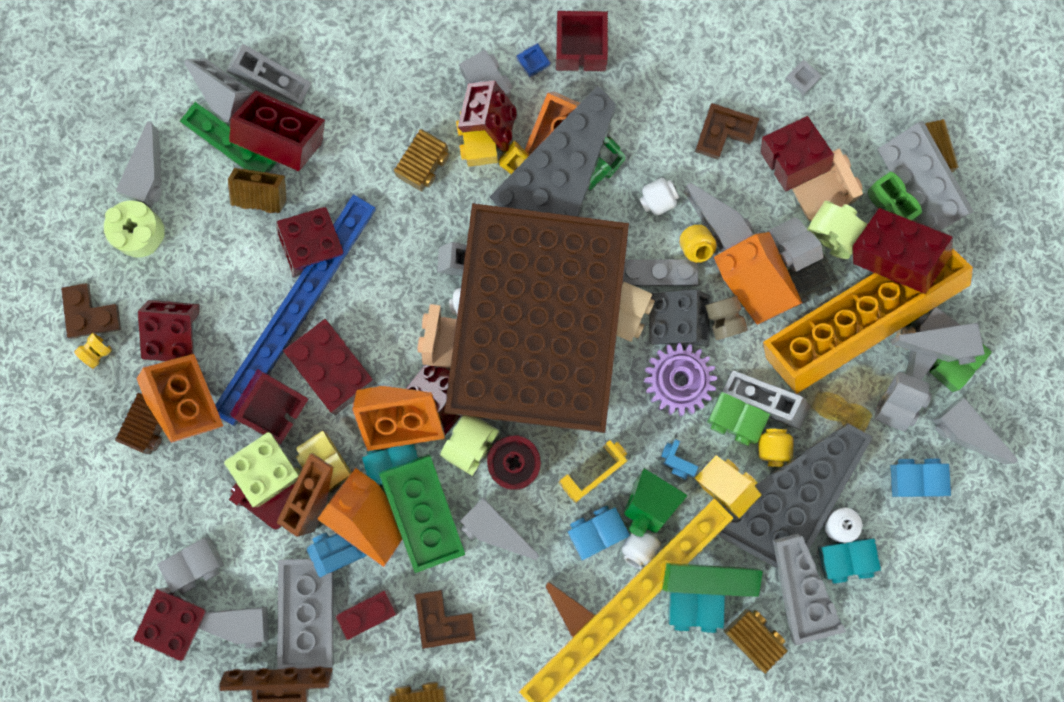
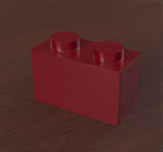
(367, 614)

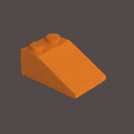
(552, 114)
(758, 277)
(179, 398)
(396, 417)
(363, 517)

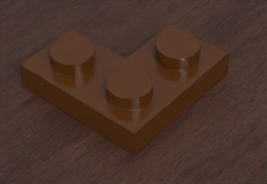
(724, 123)
(84, 320)
(436, 627)

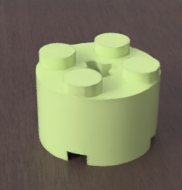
(121, 222)
(837, 228)
(469, 443)

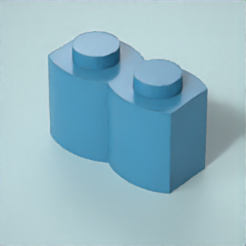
(920, 479)
(598, 532)

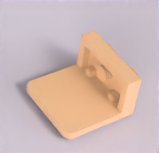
(834, 186)
(438, 338)

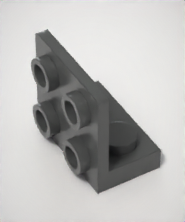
(679, 318)

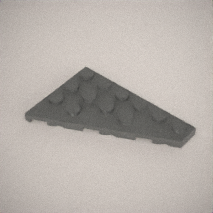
(561, 167)
(798, 495)

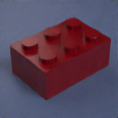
(276, 130)
(902, 250)
(329, 366)

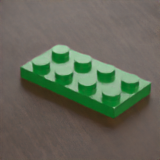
(422, 513)

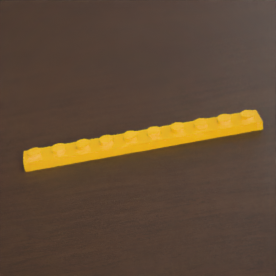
(624, 605)

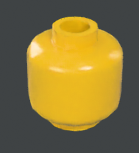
(697, 243)
(776, 447)

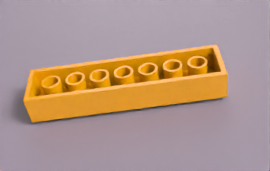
(856, 323)

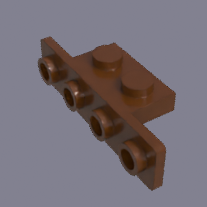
(277, 684)

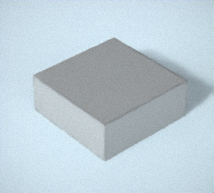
(803, 77)

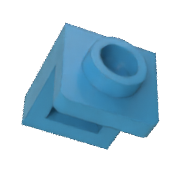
(680, 467)

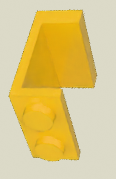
(616, 451)

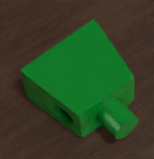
(651, 503)

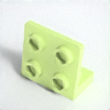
(262, 470)

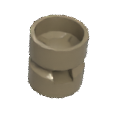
(726, 317)

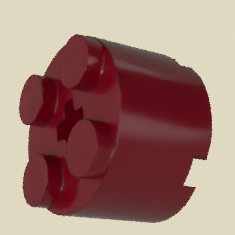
(507, 449)

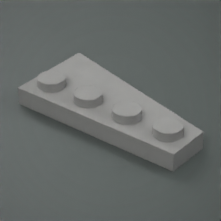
(804, 593)

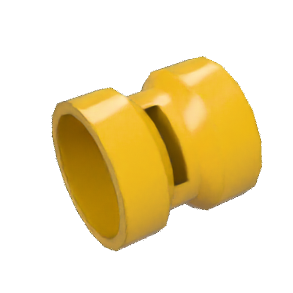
(92, 351)

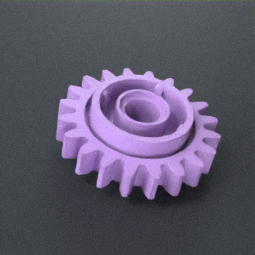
(692, 368)

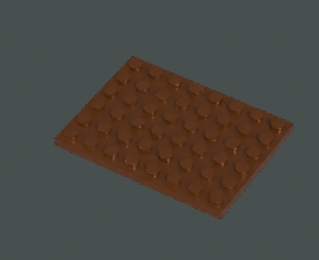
(537, 318)

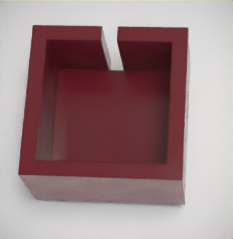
(582, 40)
(800, 151)
(266, 404)

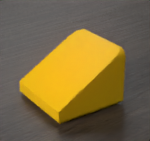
(513, 157)

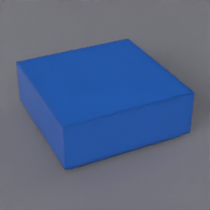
(533, 60)

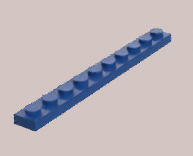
(295, 307)

